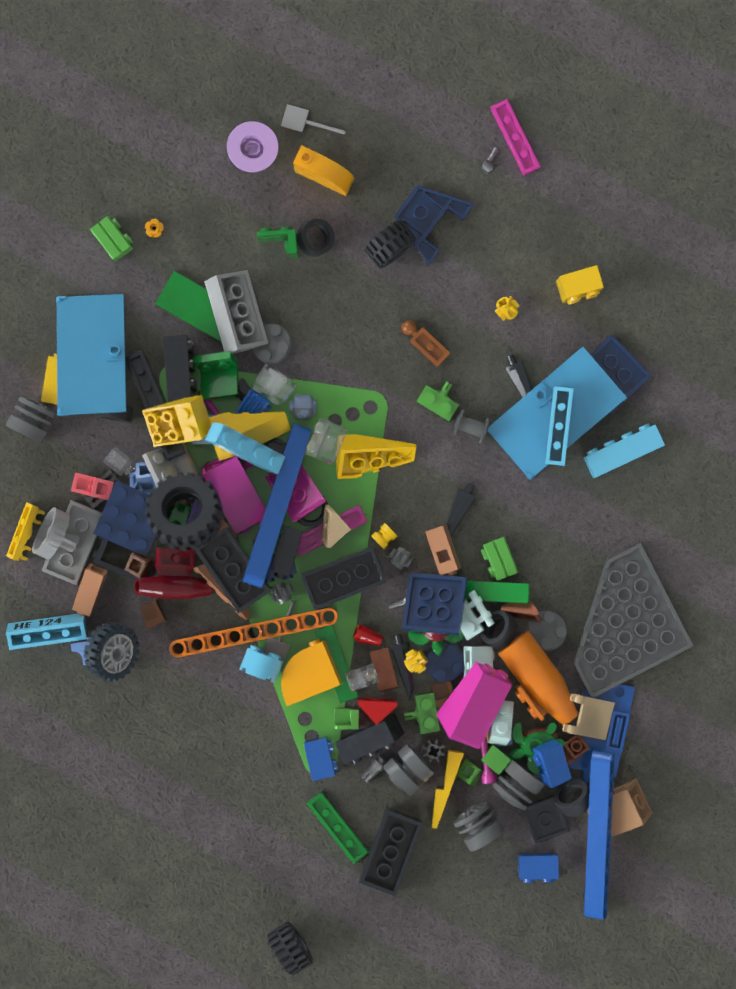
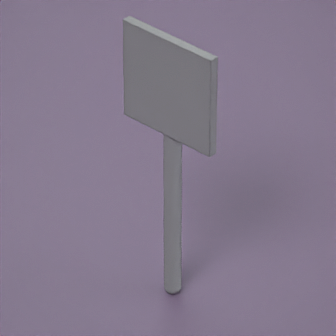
(295, 119)
(278, 646)

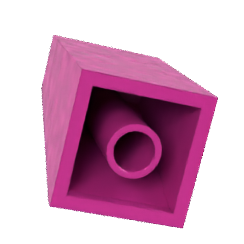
(236, 491)
(474, 704)

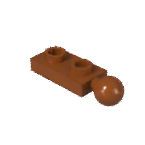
(425, 343)

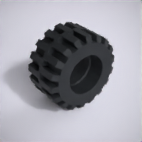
(390, 244)
(290, 948)

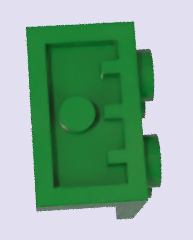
(286, 234)
(217, 375)

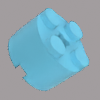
(261, 664)

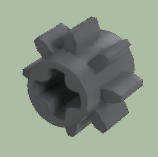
(400, 558)
(281, 593)
(435, 745)

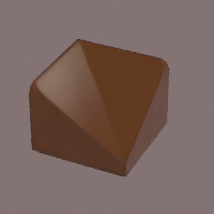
(139, 565)

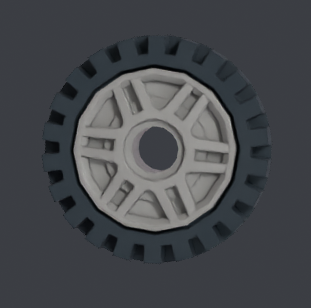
(111, 651)

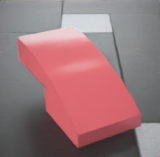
(92, 486)

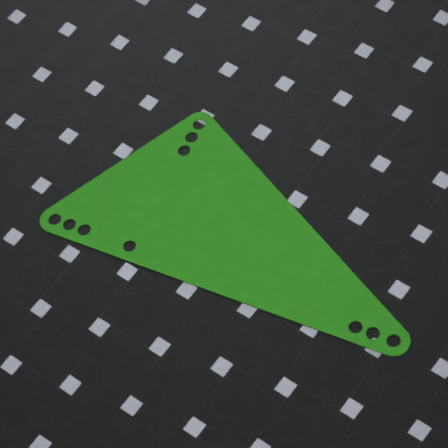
(341, 496)

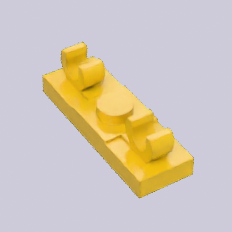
(23, 532)

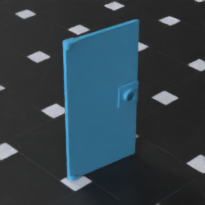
(90, 354)
(525, 426)

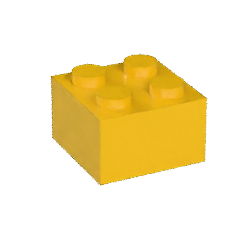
(580, 284)

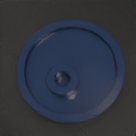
(447, 665)

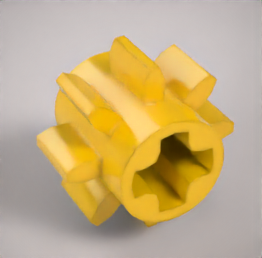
(507, 308)
(415, 661)

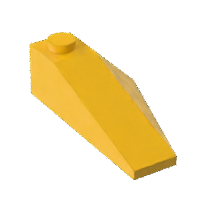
(258, 427)
(365, 454)

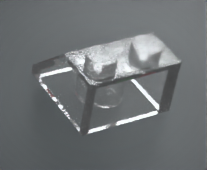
(325, 441)

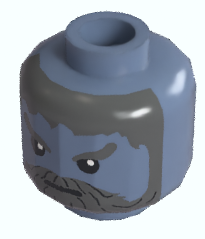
(303, 406)

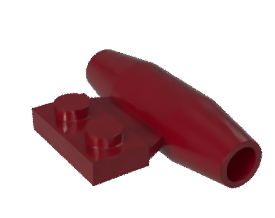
(173, 577)

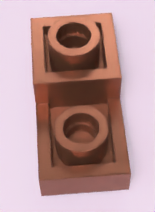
(384, 668)
(575, 748)

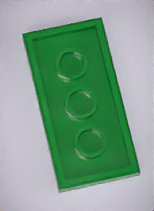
(189, 303)

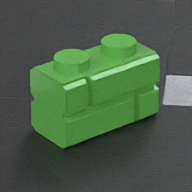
(111, 238)
(499, 558)

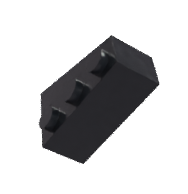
(370, 740)

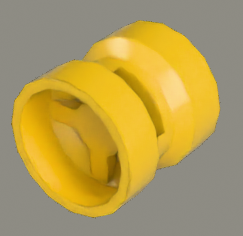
(384, 536)

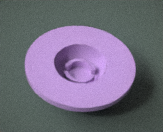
(252, 146)

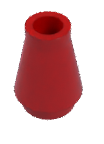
(367, 636)

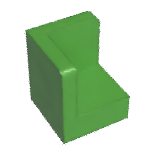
(346, 718)
(496, 759)

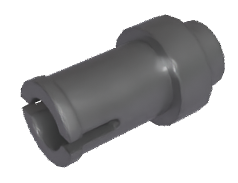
(374, 768)

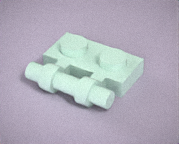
(471, 624)

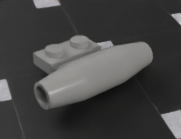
(161, 467)

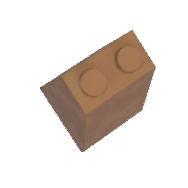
(628, 808)

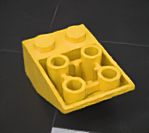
(178, 421)

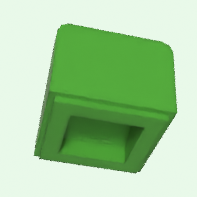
(470, 773)

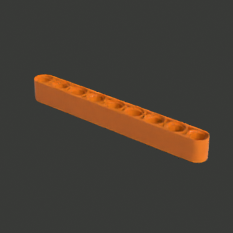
(245, 637)

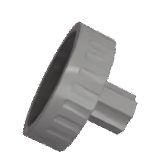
(54, 534)

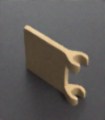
(593, 717)

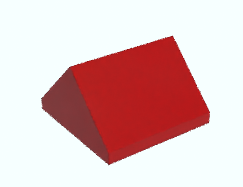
(377, 708)

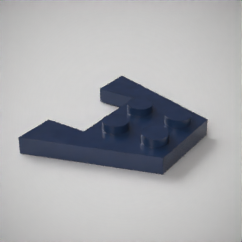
(422, 213)

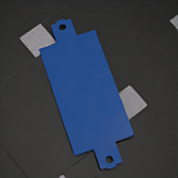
(622, 697)

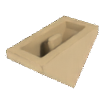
(333, 527)

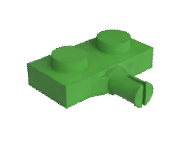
(438, 401)
(425, 713)

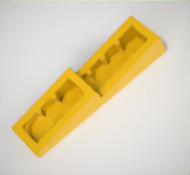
(441, 794)

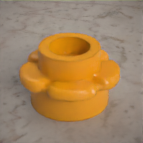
(154, 223)

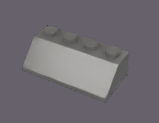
(236, 311)

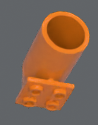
(539, 680)

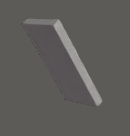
(68, 564)

